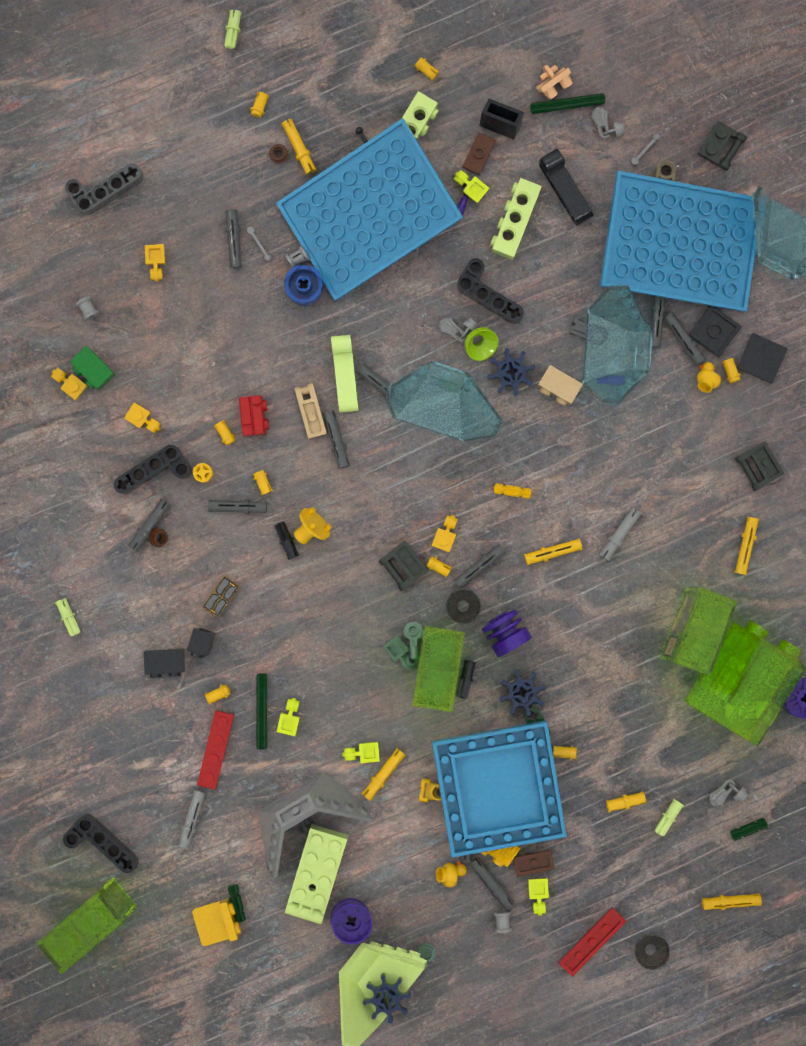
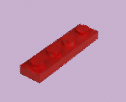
(215, 749)
(592, 941)

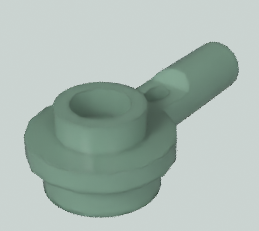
(413, 632)
(427, 951)

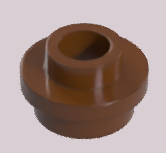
(278, 147)
(163, 537)

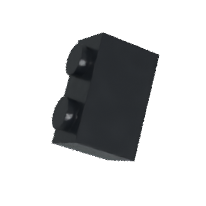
(501, 119)
(200, 642)
(164, 661)

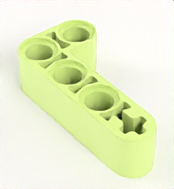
(344, 373)

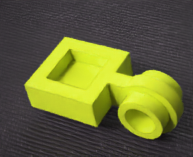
(475, 188)
(288, 722)
(367, 751)
(538, 890)

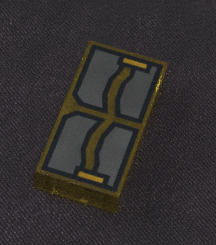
(221, 596)

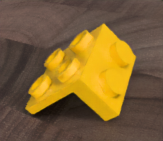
(216, 922)

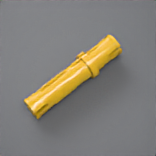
(302, 153)
(746, 546)
(531, 558)
(384, 773)
(723, 902)

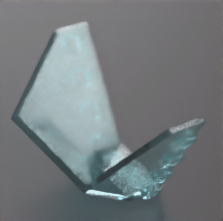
(779, 236)
(616, 345)
(443, 402)

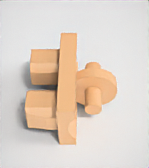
(561, 77)

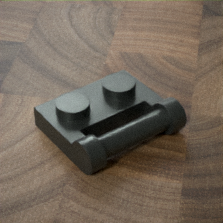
(715, 143)
(764, 462)
(408, 561)

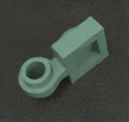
(397, 650)

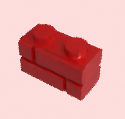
(252, 416)

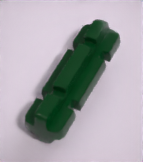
(748, 829)
(237, 902)

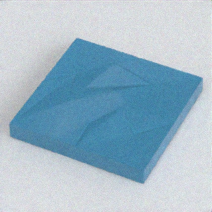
(499, 788)

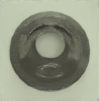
(473, 610)
(656, 960)

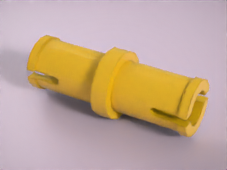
(625, 802)

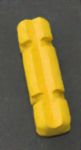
(514, 491)

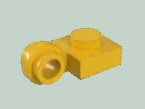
(155, 256)
(73, 386)
(138, 416)
(443, 538)

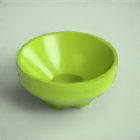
(483, 349)

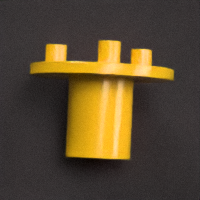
(312, 526)

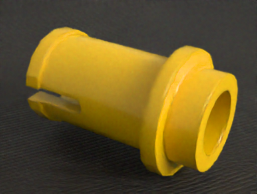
(426, 68)
(259, 104)
(731, 370)
(225, 433)
(262, 482)
(438, 566)
(217, 694)
(564, 752)

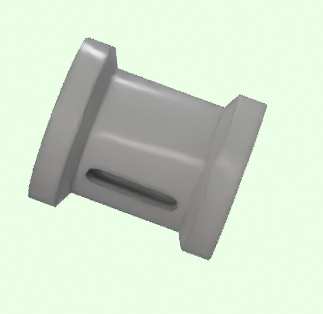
(297, 257)
(87, 308)
(502, 921)

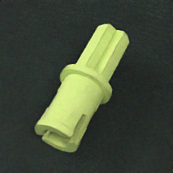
(232, 29)
(68, 617)
(668, 817)

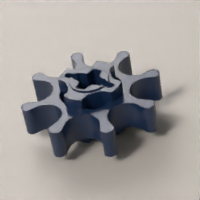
(520, 370)
(520, 684)
(381, 1002)

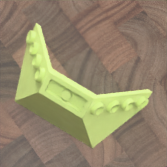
(364, 966)

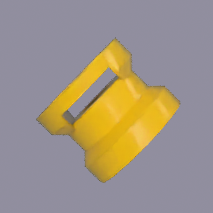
(200, 471)

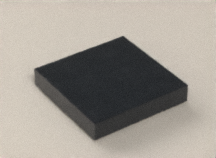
(714, 331)
(762, 358)

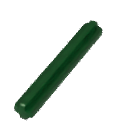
(567, 103)
(261, 711)

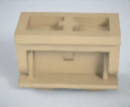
(559, 385)

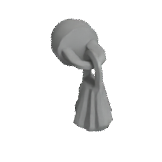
(599, 116)
(448, 326)
(719, 796)

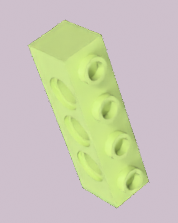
(424, 105)
(522, 189)

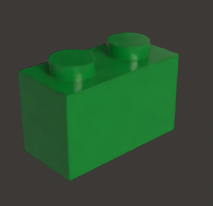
(92, 368)

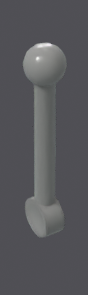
(635, 160)
(250, 230)

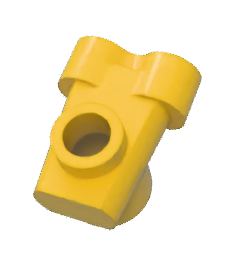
(429, 791)

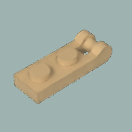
(310, 411)

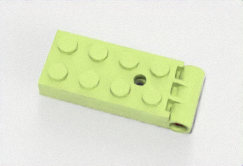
(317, 867)

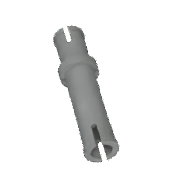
(615, 541)
(191, 819)

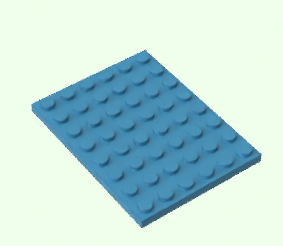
(369, 209)
(680, 242)

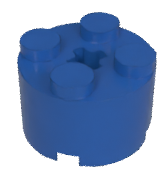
(304, 274)

